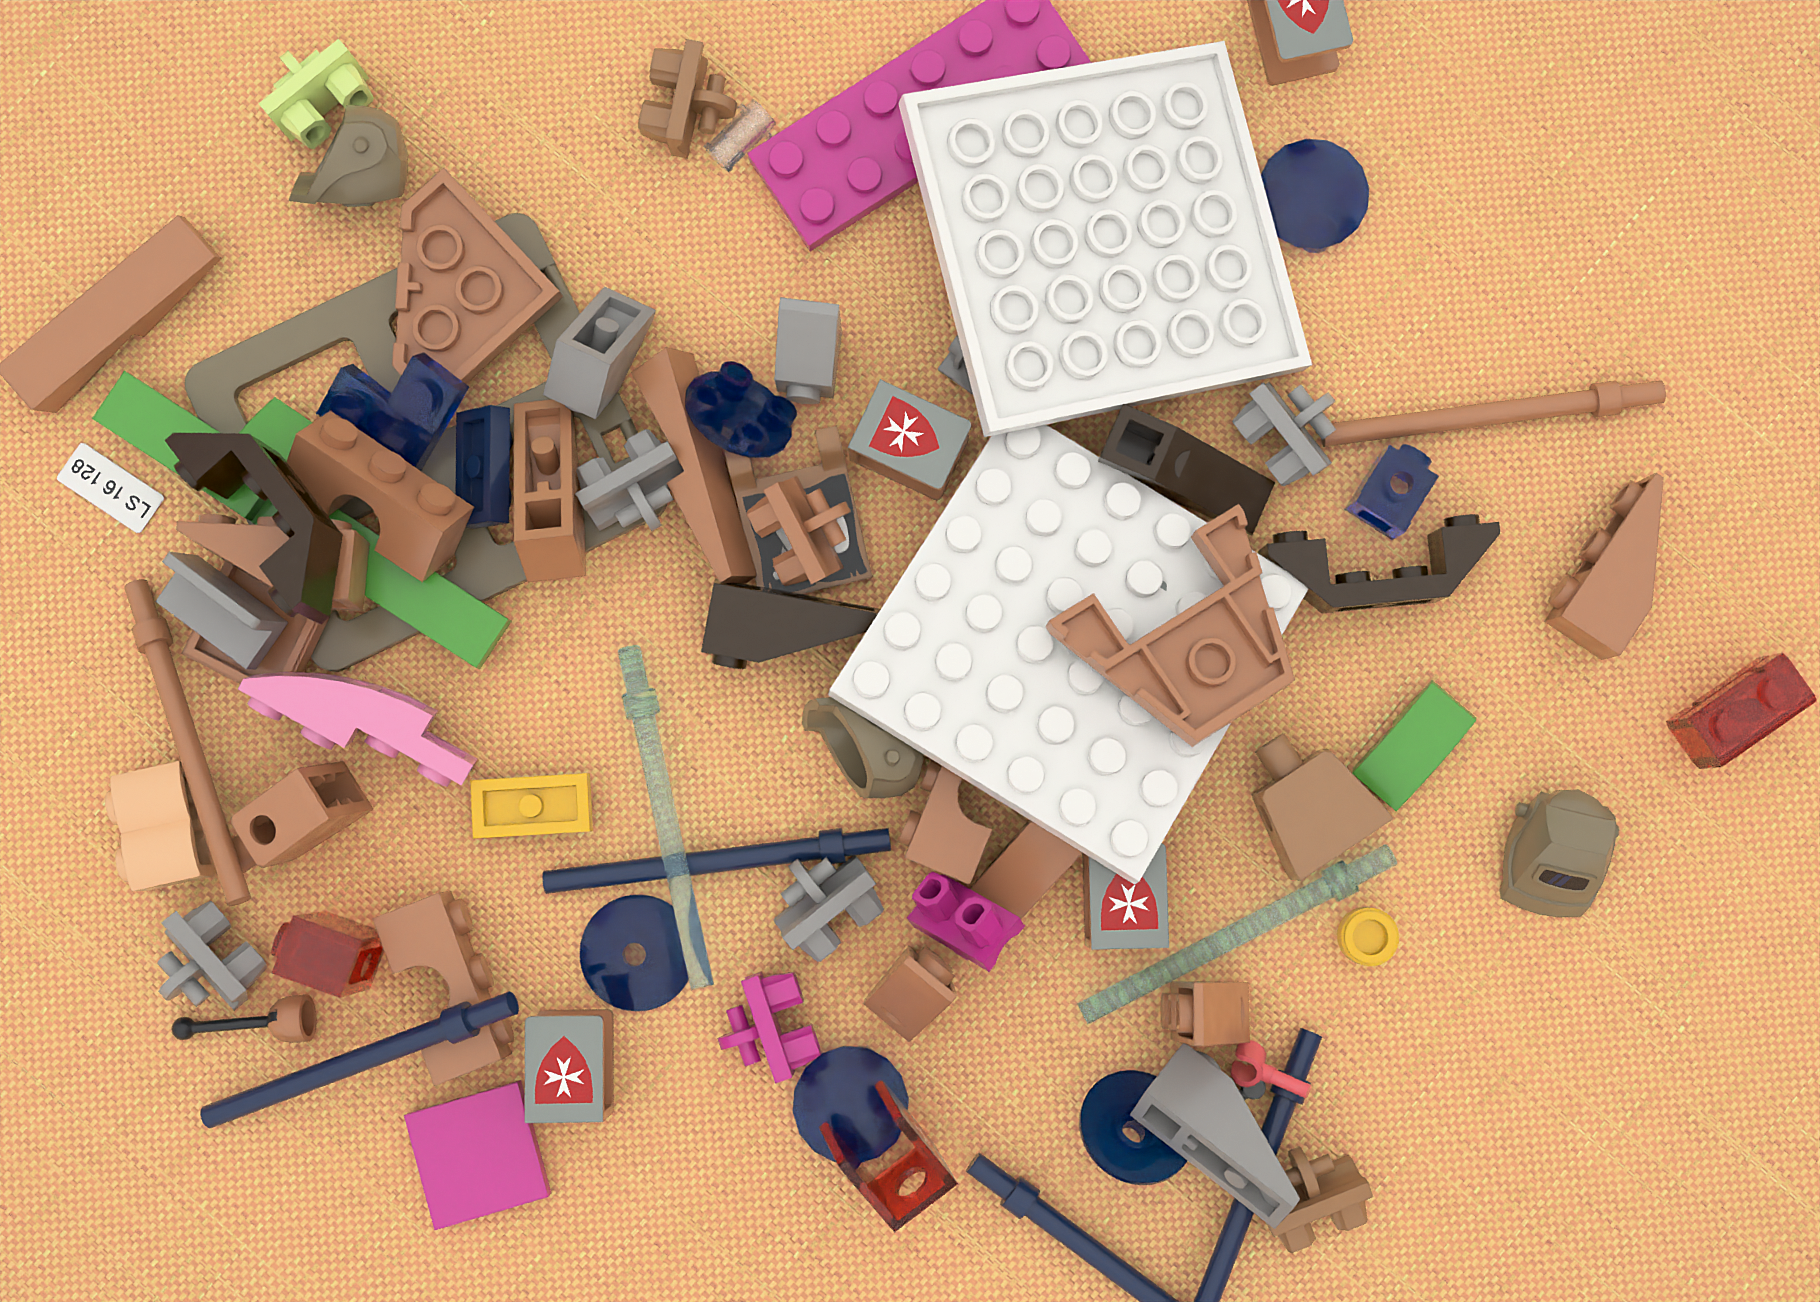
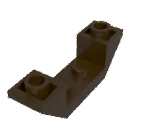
(1451, 552)
(306, 564)

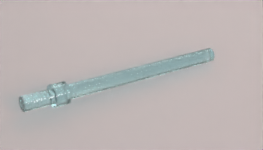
(641, 706)
(1336, 882)

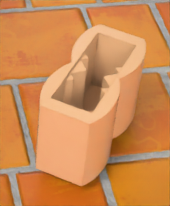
(158, 828)

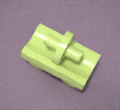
(313, 90)

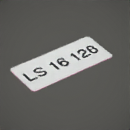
(110, 488)

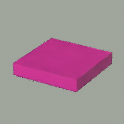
(477, 1155)

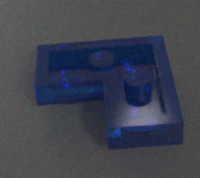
(406, 419)

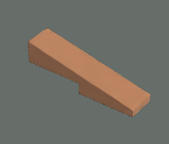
(100, 321)
(704, 485)

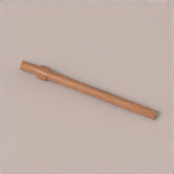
(1600, 400)
(154, 639)

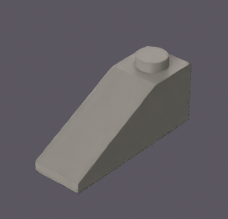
(1210, 1125)

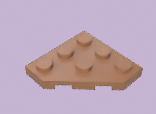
(461, 282)

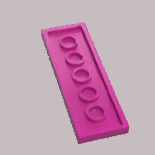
(855, 146)

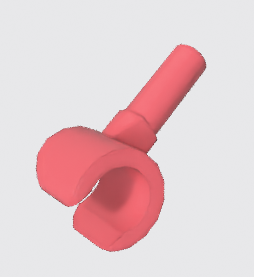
(1250, 1075)

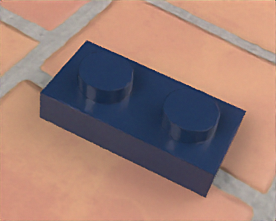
(484, 464)

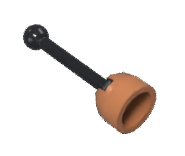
(289, 1020)

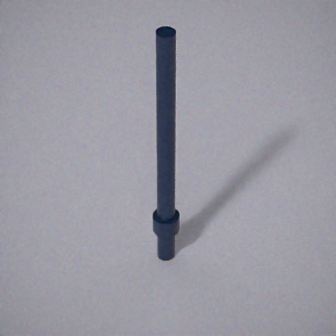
(829, 844)
(454, 1025)
(1274, 1129)
(1023, 1200)

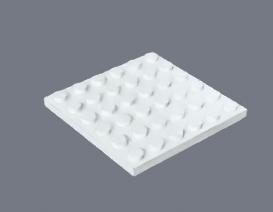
(1103, 236)
(986, 689)

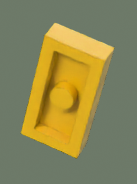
(531, 805)

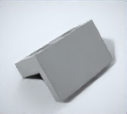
(220, 609)

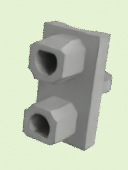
(1270, 411)
(633, 488)
(819, 898)
(192, 937)

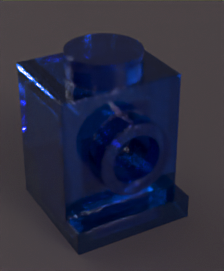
(1377, 501)

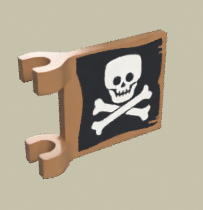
(835, 484)

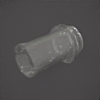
(740, 135)

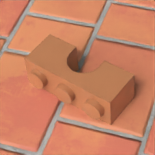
(416, 514)
(942, 834)
(436, 936)

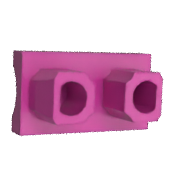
(962, 920)
(782, 1050)

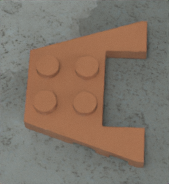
(1206, 660)

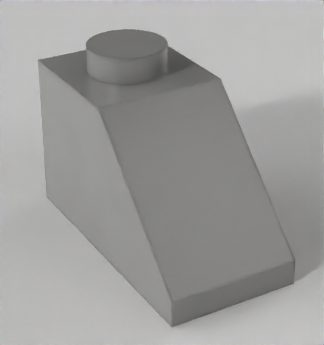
(807, 349)
(597, 352)

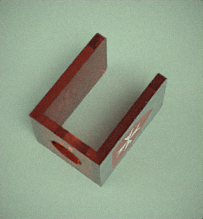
(884, 1189)

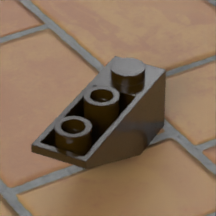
(1183, 467)

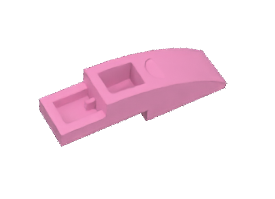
(340, 706)

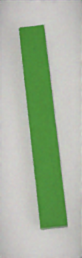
(431, 606)

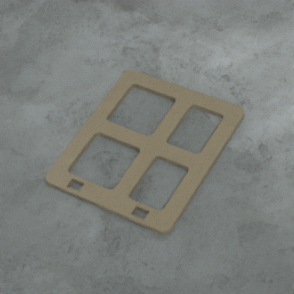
(366, 319)

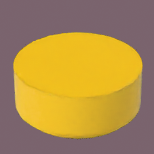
(1368, 936)

